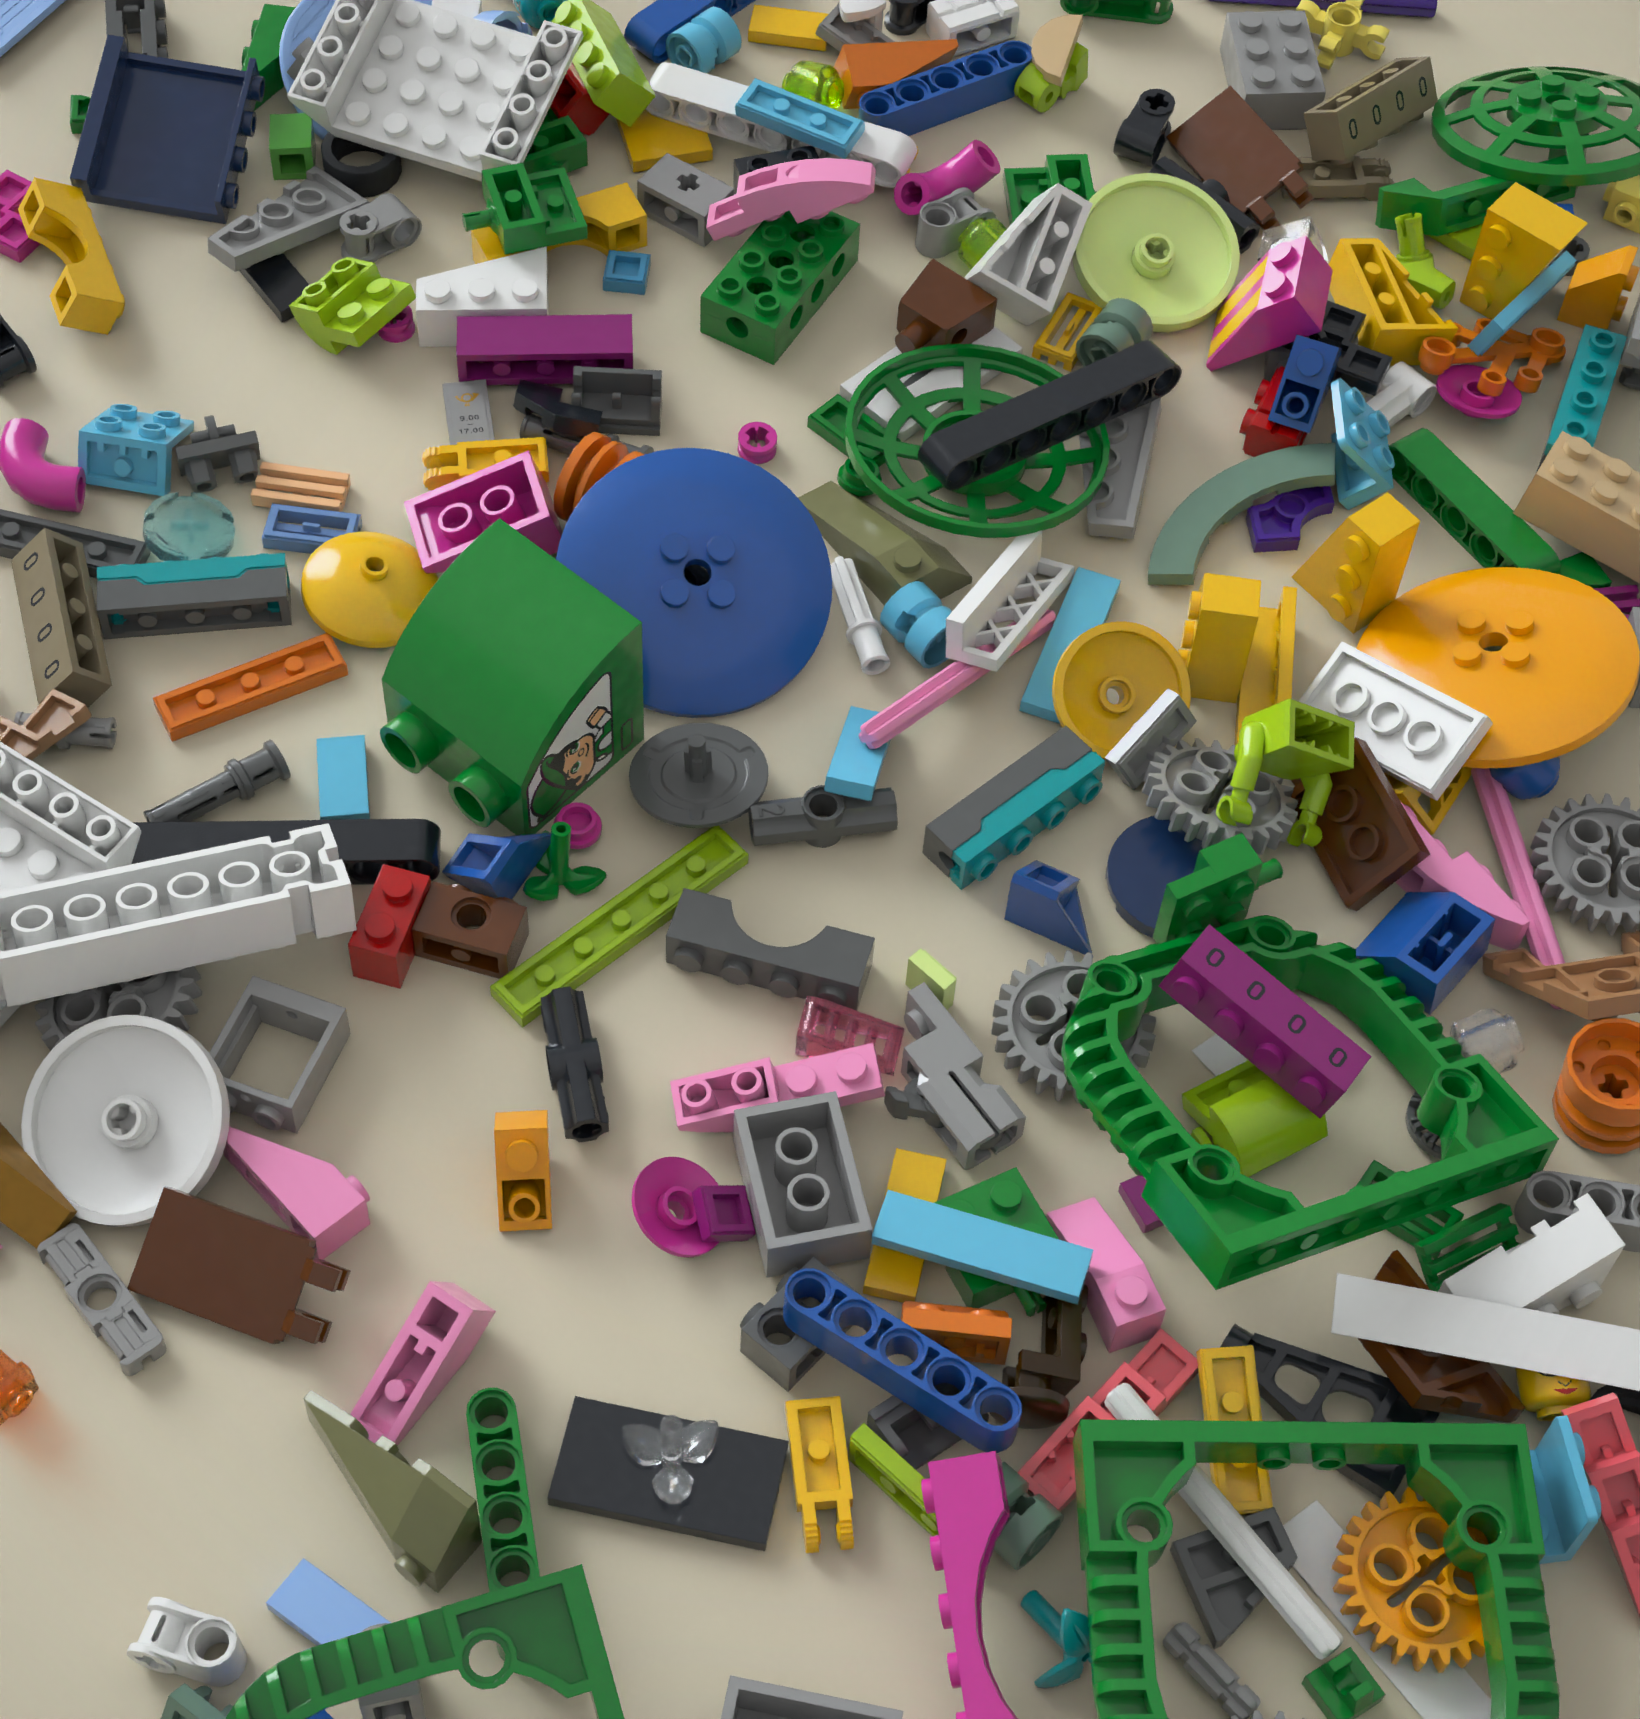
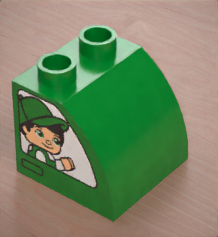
(514, 683)

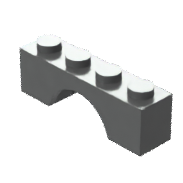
(711, 941)

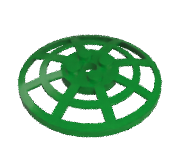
(1556, 111)
(972, 359)

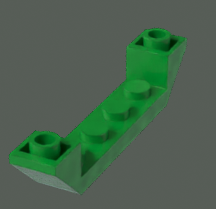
(1458, 205)

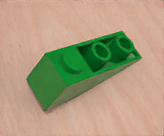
(265, 47)

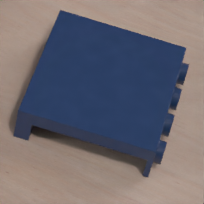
(166, 134)

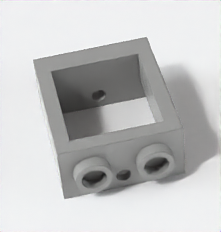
(292, 1012)

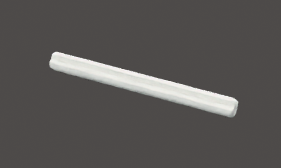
(1242, 1542)

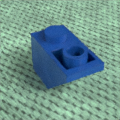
(1304, 383)

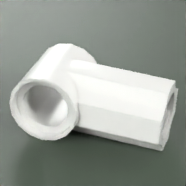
(1402, 393)

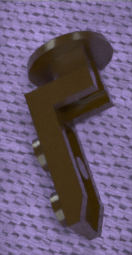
(1048, 1376)

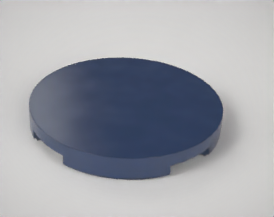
(1141, 867)

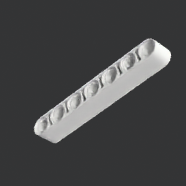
(709, 106)

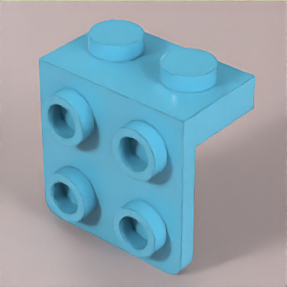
(1362, 447)

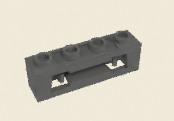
(142, 18)

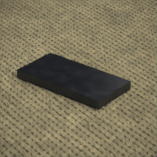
(730, 1492)

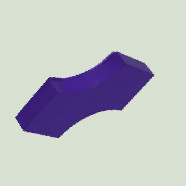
(1279, 521)

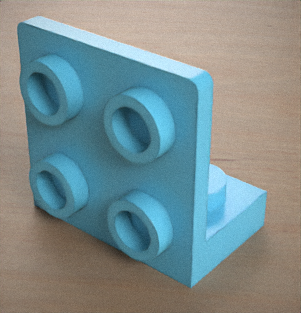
(131, 448)
(1564, 1498)

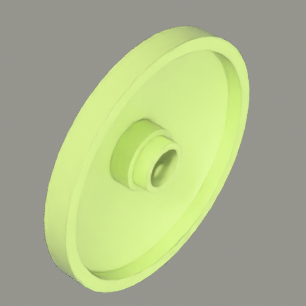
(1158, 247)

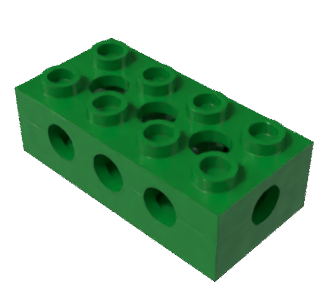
(763, 321)

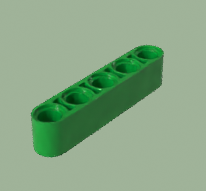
(1467, 506)
(501, 1497)

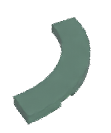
(1227, 495)

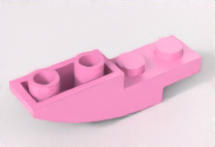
(803, 186)
(1469, 881)
(709, 1099)

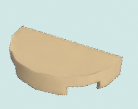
(1055, 45)

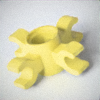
(1342, 31)

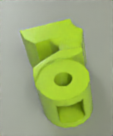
(1041, 94)

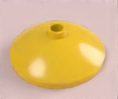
(359, 603)
(1117, 657)

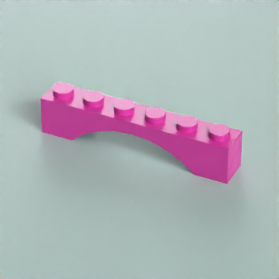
(970, 1515)

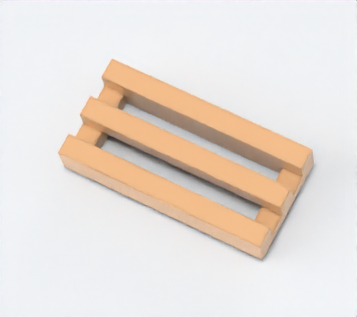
(302, 483)

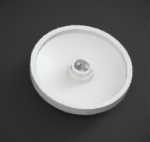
(124, 1116)

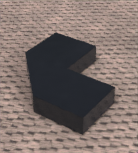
(1357, 364)
(556, 415)

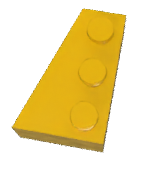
(1514, 247)
(1376, 284)
(1361, 562)
(1219, 635)

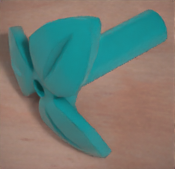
(1068, 1631)

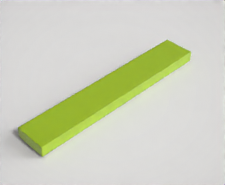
(618, 924)

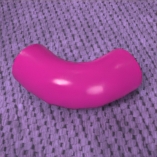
(969, 168)
(33, 477)

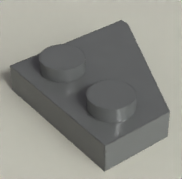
(1216, 1581)

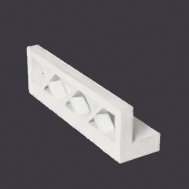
(993, 602)

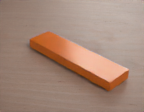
(250, 686)

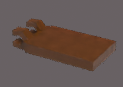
(1243, 154)
(1364, 831)
(232, 1269)

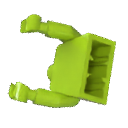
(1290, 743)

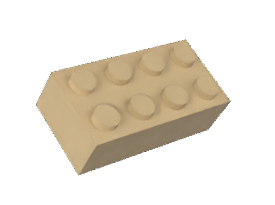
(1587, 503)

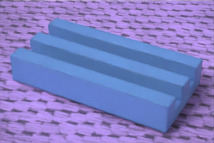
(309, 535)

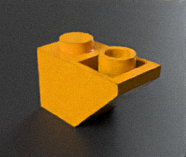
(1597, 288)
(523, 1170)

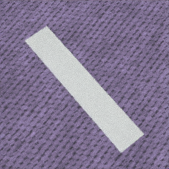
(1487, 1331)
(1429, 1692)

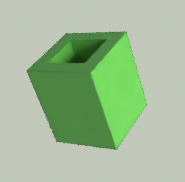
(291, 145)

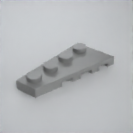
(281, 224)
(1118, 501)

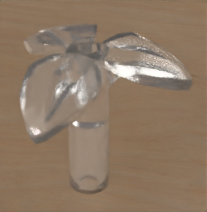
(671, 1447)

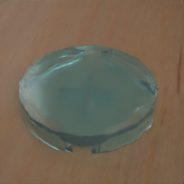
(188, 527)

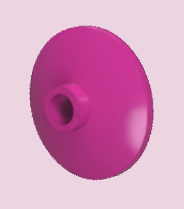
(1460, 390)
(666, 1186)

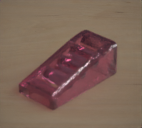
(834, 1017)

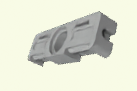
(85, 1270)

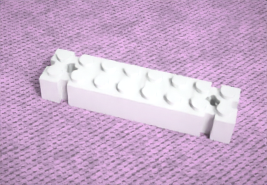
(171, 914)

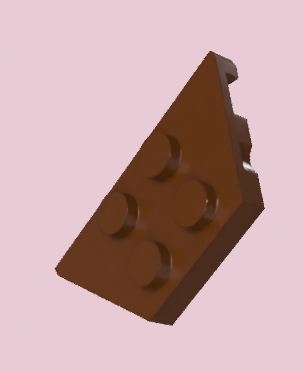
(1440, 1380)

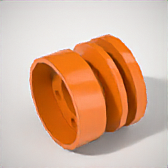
(584, 467)
(1601, 1087)

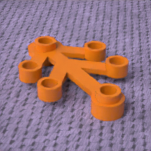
(1541, 347)

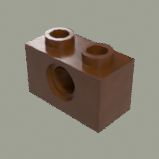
(488, 950)

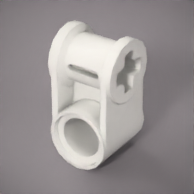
(179, 1638)

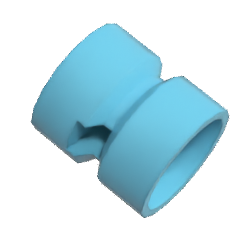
(705, 41)
(919, 621)

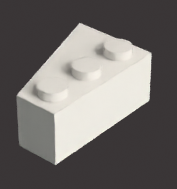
(1033, 255)
(491, 288)
(1550, 1270)

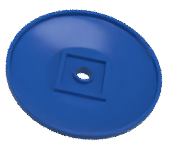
(766, 563)

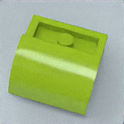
(349, 304)
(1253, 1117)

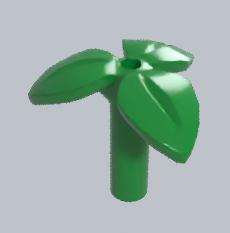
(556, 866)

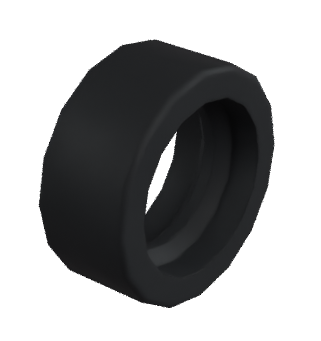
(363, 180)

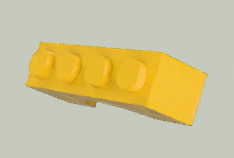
(612, 220)
(87, 289)

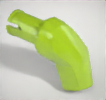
(1420, 261)

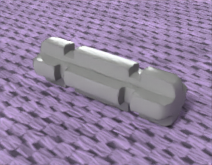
(1211, 1671)

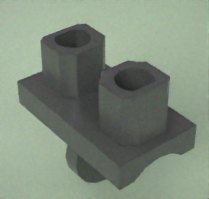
(218, 449)

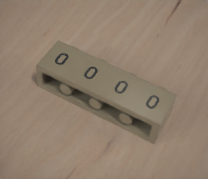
(1370, 109)
(60, 618)

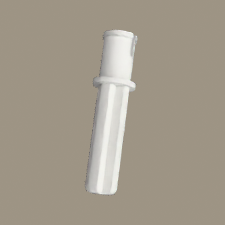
(862, 627)

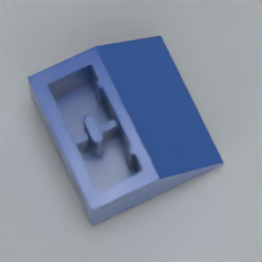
(1429, 943)

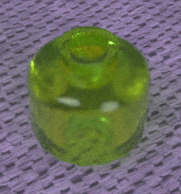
(815, 82)
(978, 239)

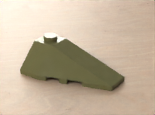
(881, 546)
(415, 1508)

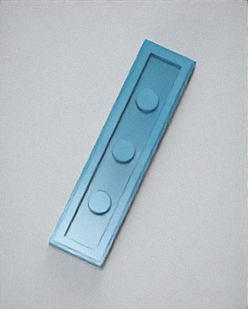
(1522, 304)
(1083, 608)
(982, 1246)

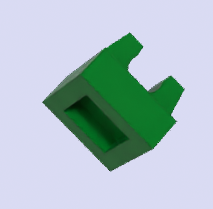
(1343, 1687)

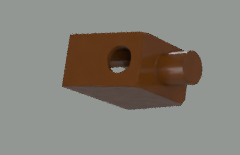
(943, 310)

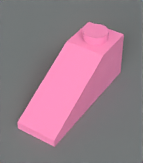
(301, 1190)
(1118, 1283)
(422, 1360)

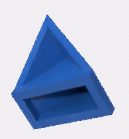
(496, 864)
(1048, 905)

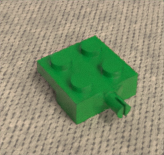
(557, 146)
(1025, 184)
(528, 208)
(1215, 891)
(1007, 1201)

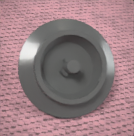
(698, 775)

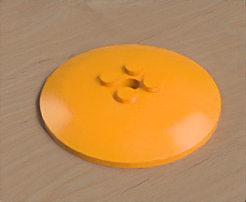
(1561, 667)

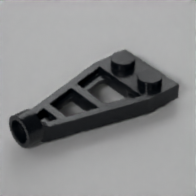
(1333, 1377)

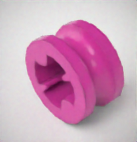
(401, 330)
(757, 431)

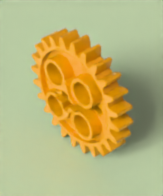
(1390, 1538)

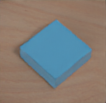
(626, 272)

